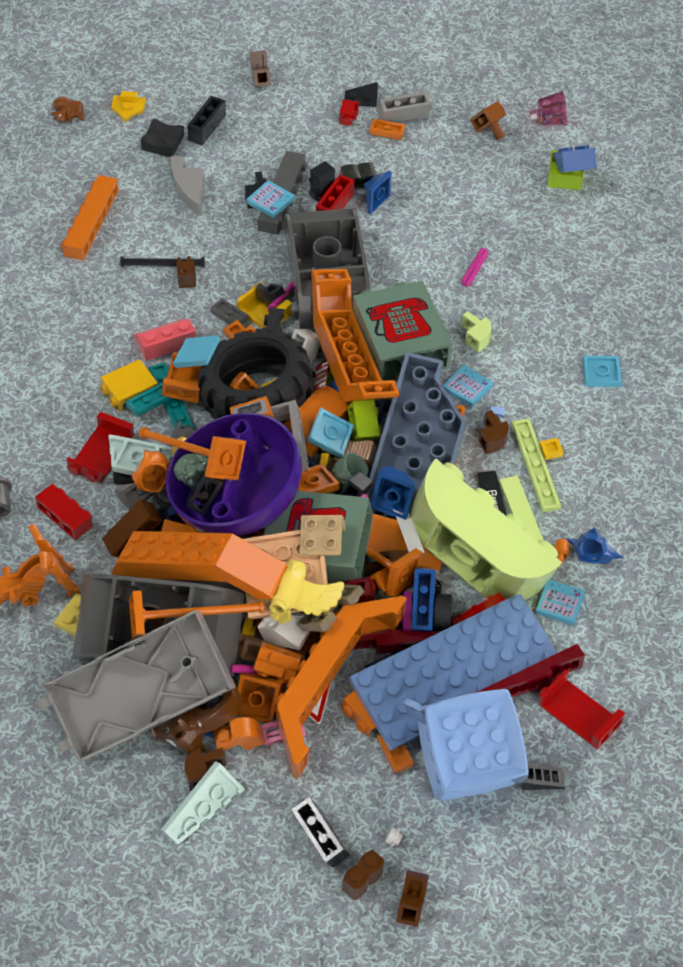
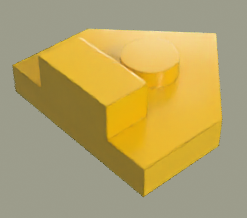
(128, 105)

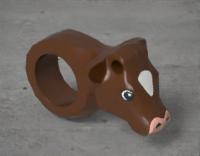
(187, 729)

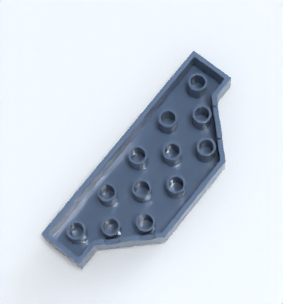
(419, 424)

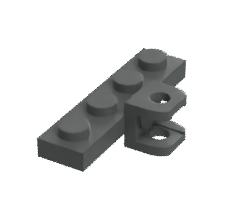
(132, 495)

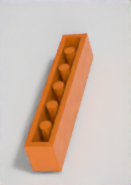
(90, 217)

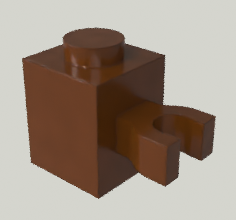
(186, 273)

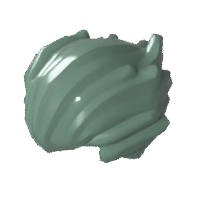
(347, 467)
(190, 468)

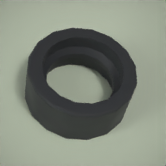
(442, 612)

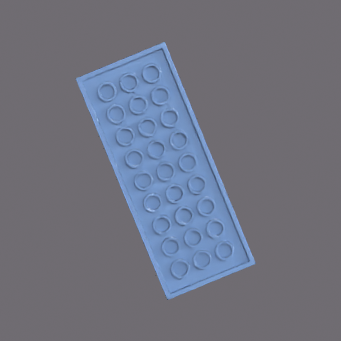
(451, 665)

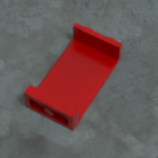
(95, 456)
(579, 711)

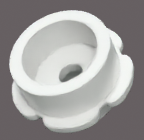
(393, 837)

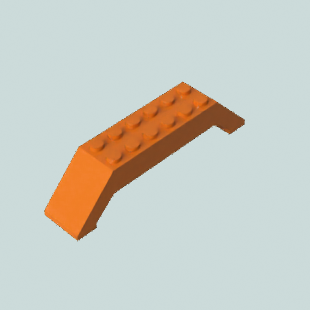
(344, 341)
(201, 558)
(323, 665)

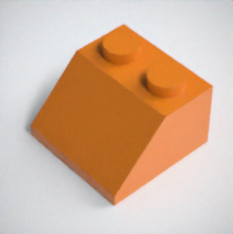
(259, 696)

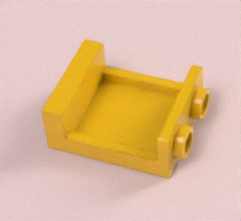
(257, 310)
(127, 383)

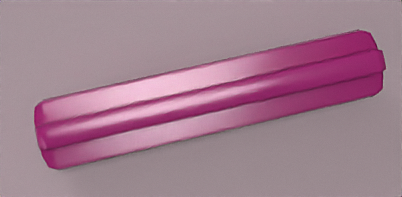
(474, 267)

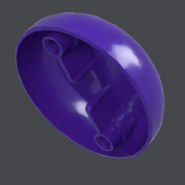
(265, 482)

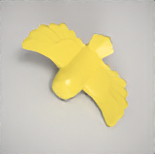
(301, 595)

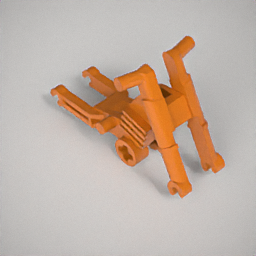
(32, 573)

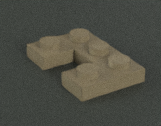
(324, 622)

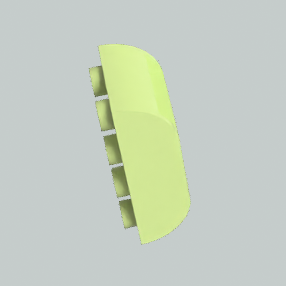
(478, 539)

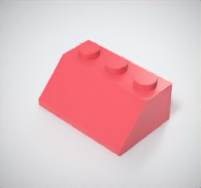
(164, 338)

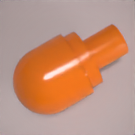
(562, 547)

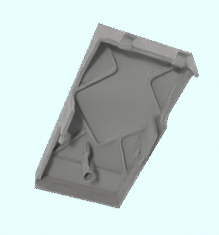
(138, 686)

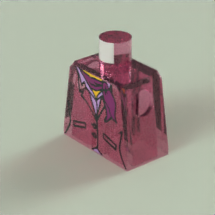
(551, 110)

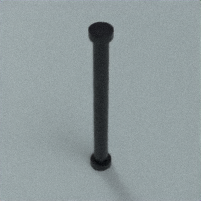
(157, 261)

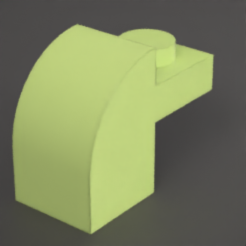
(478, 331)

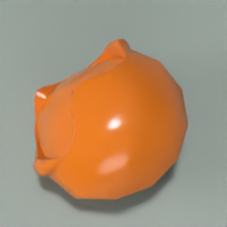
(151, 472)

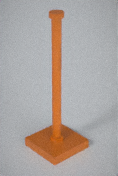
(223, 456)
(401, 572)
(139, 615)

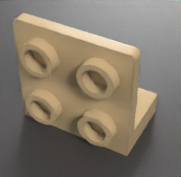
(321, 535)

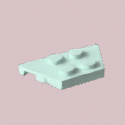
(128, 452)

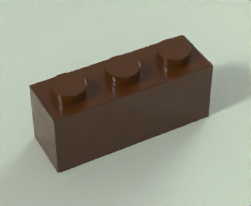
(140, 517)

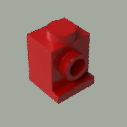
(348, 112)

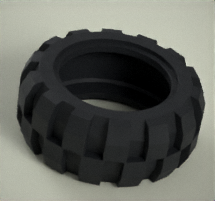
(253, 354)

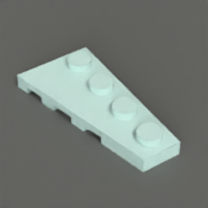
(208, 795)

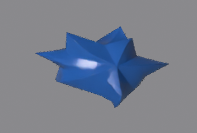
(593, 548)

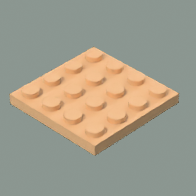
(286, 547)

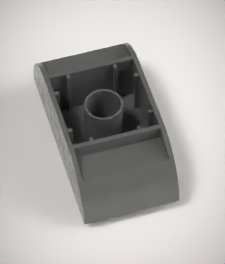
(323, 242)
(106, 621)

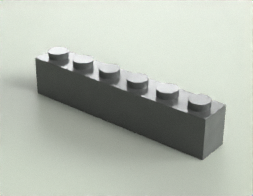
(287, 177)

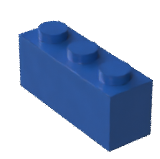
(424, 600)

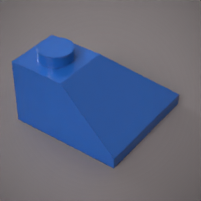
(377, 190)
(393, 491)

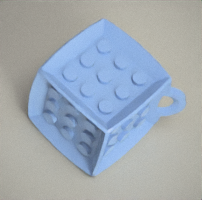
(471, 743)

